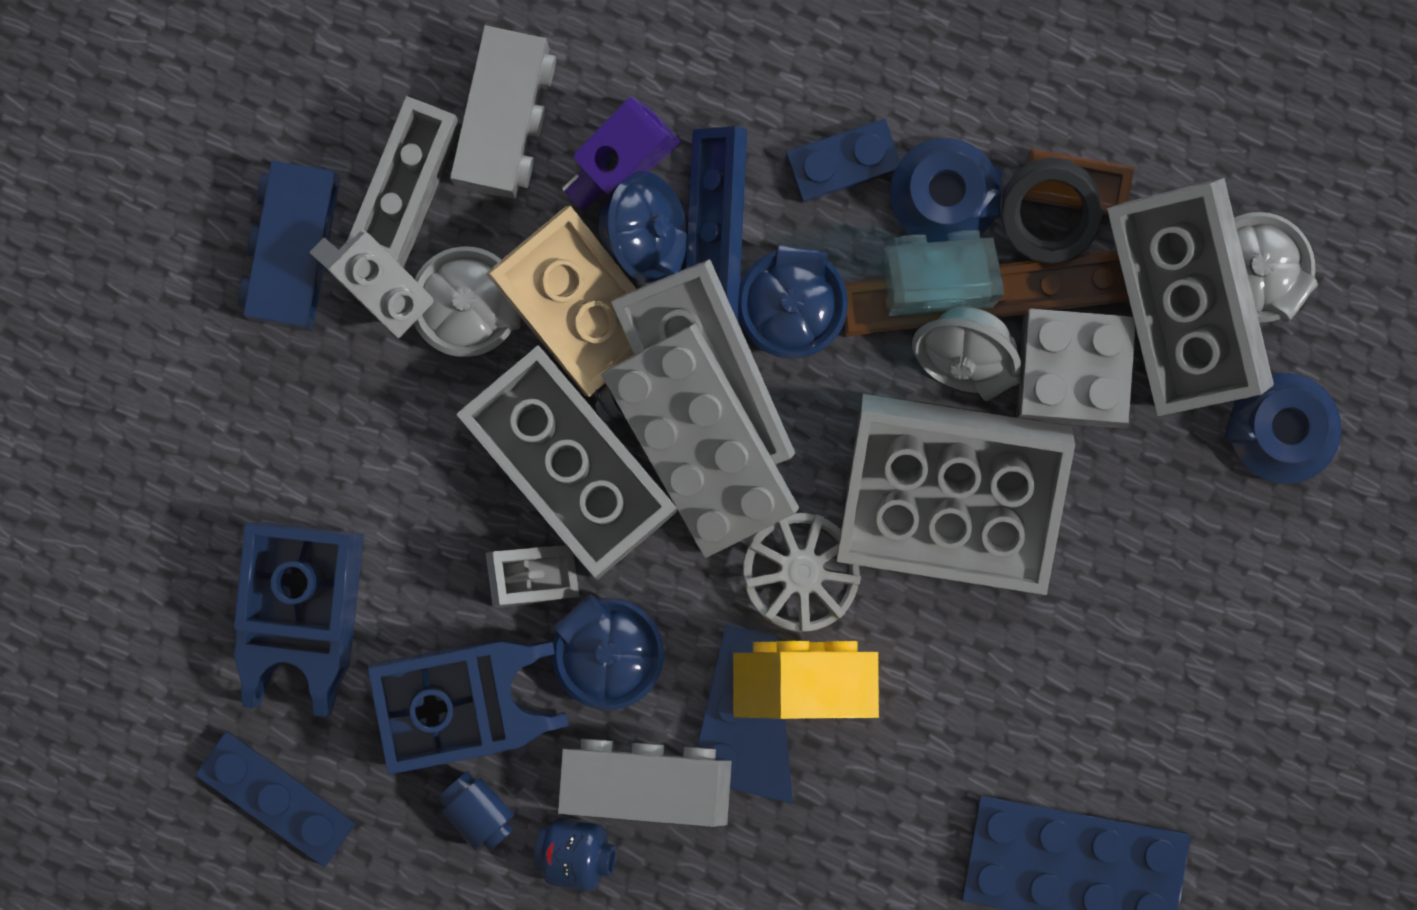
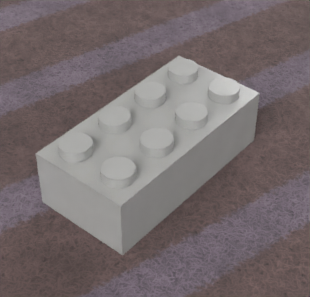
(1191, 297)
(567, 462)

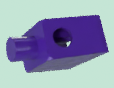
(640, 145)

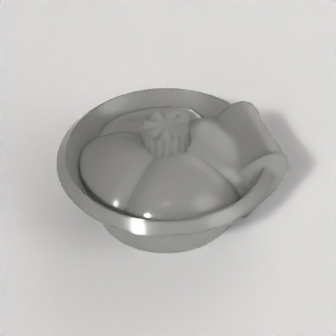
(1277, 264)
(467, 307)
(969, 352)

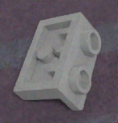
(375, 281)

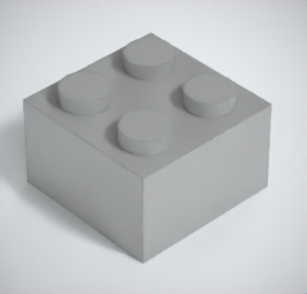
(1076, 368)

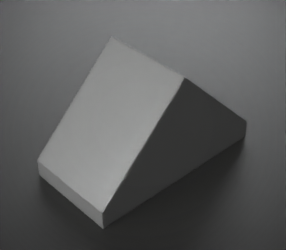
(531, 575)

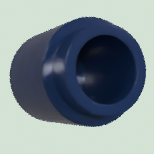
(476, 812)

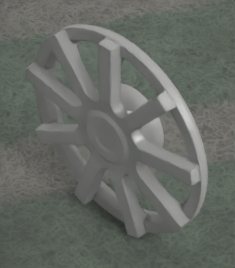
(800, 574)

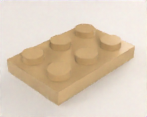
(564, 293)

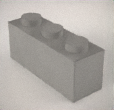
(502, 113)
(407, 177)
(645, 784)

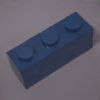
(294, 219)

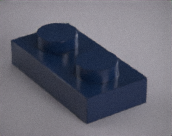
(843, 160)

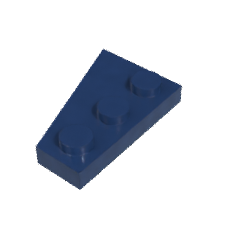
(752, 744)

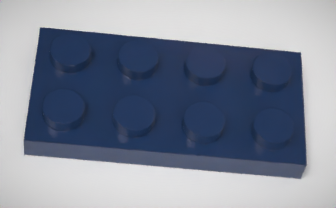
(1070, 861)

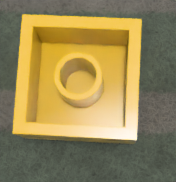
(805, 681)

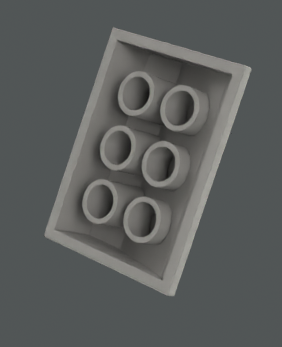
(955, 494)

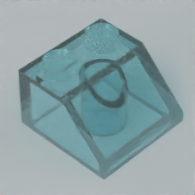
(942, 274)

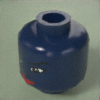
(574, 854)

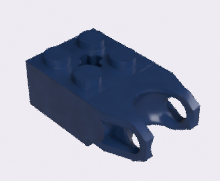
(283, 625)
(478, 699)

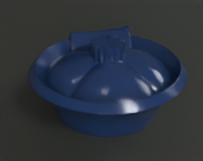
(945, 189)
(644, 227)
(792, 302)
(1286, 430)
(607, 653)

